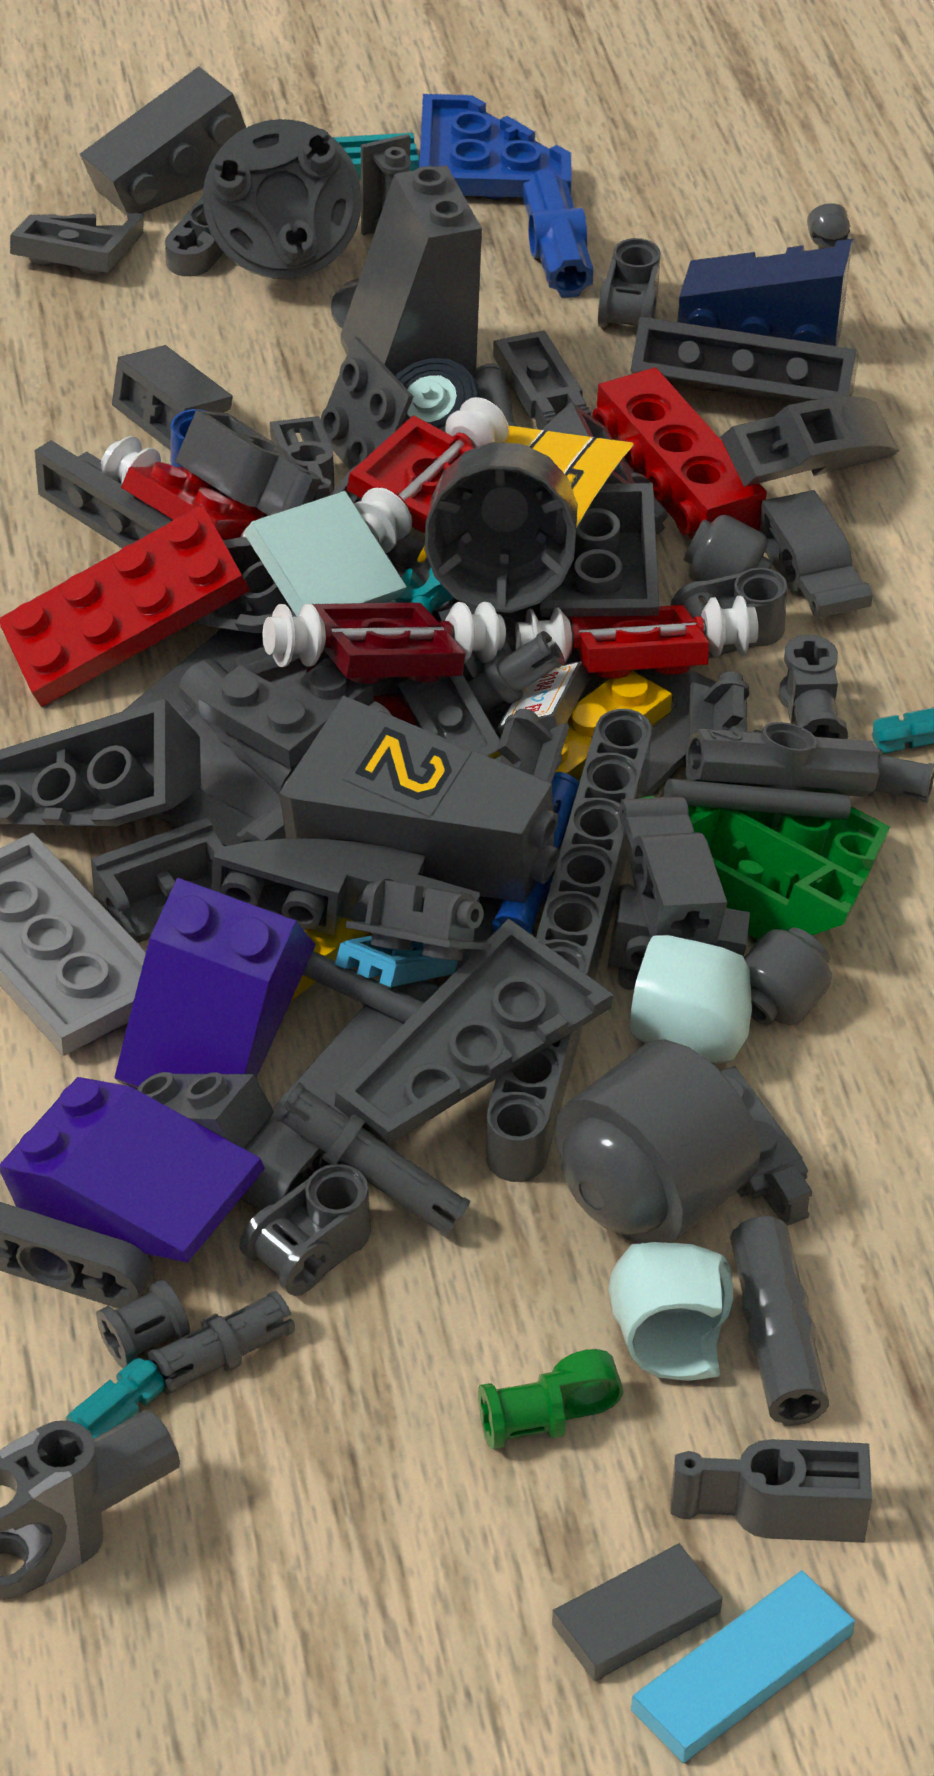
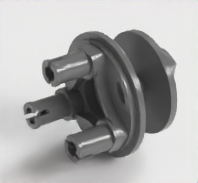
(282, 199)

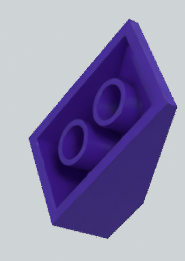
(211, 987)
(128, 1169)

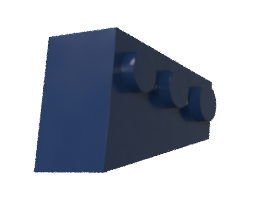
(773, 295)

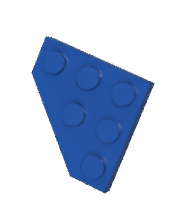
(481, 151)

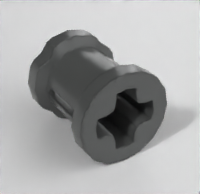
(143, 1323)

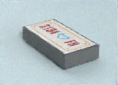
(552, 696)

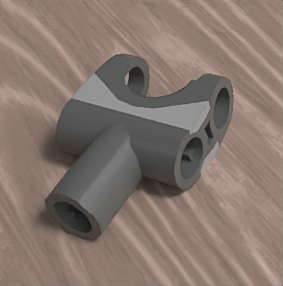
(66, 1484)

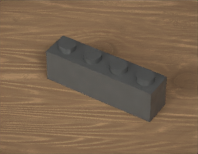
(744, 362)

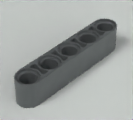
(286, 1154)

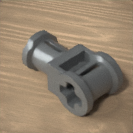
(812, 686)

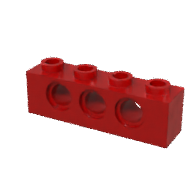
(676, 452)

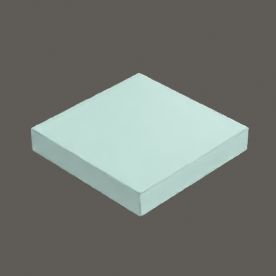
(324, 555)

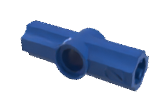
(557, 233)

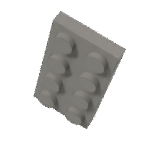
(62, 949)

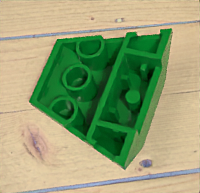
(790, 866)

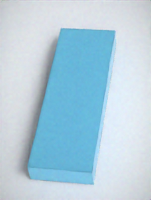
(742, 1666)

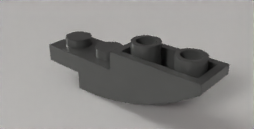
(810, 436)
(315, 878)

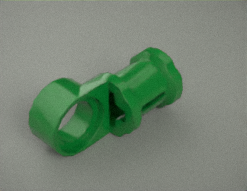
(576, 1388)

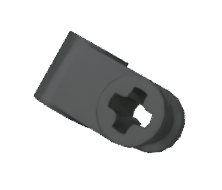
(630, 283)
(760, 589)
(311, 1227)

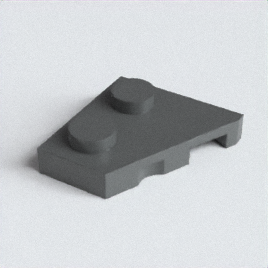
(75, 240)

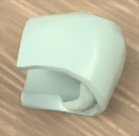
(692, 997)
(672, 1307)

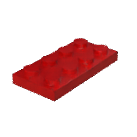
(122, 605)

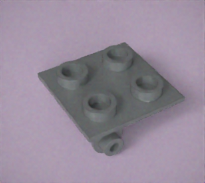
(363, 406)

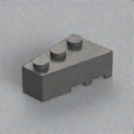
(164, 145)

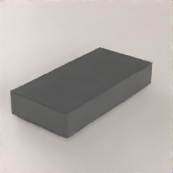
(636, 1611)

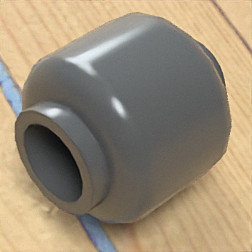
(725, 549)
(787, 975)

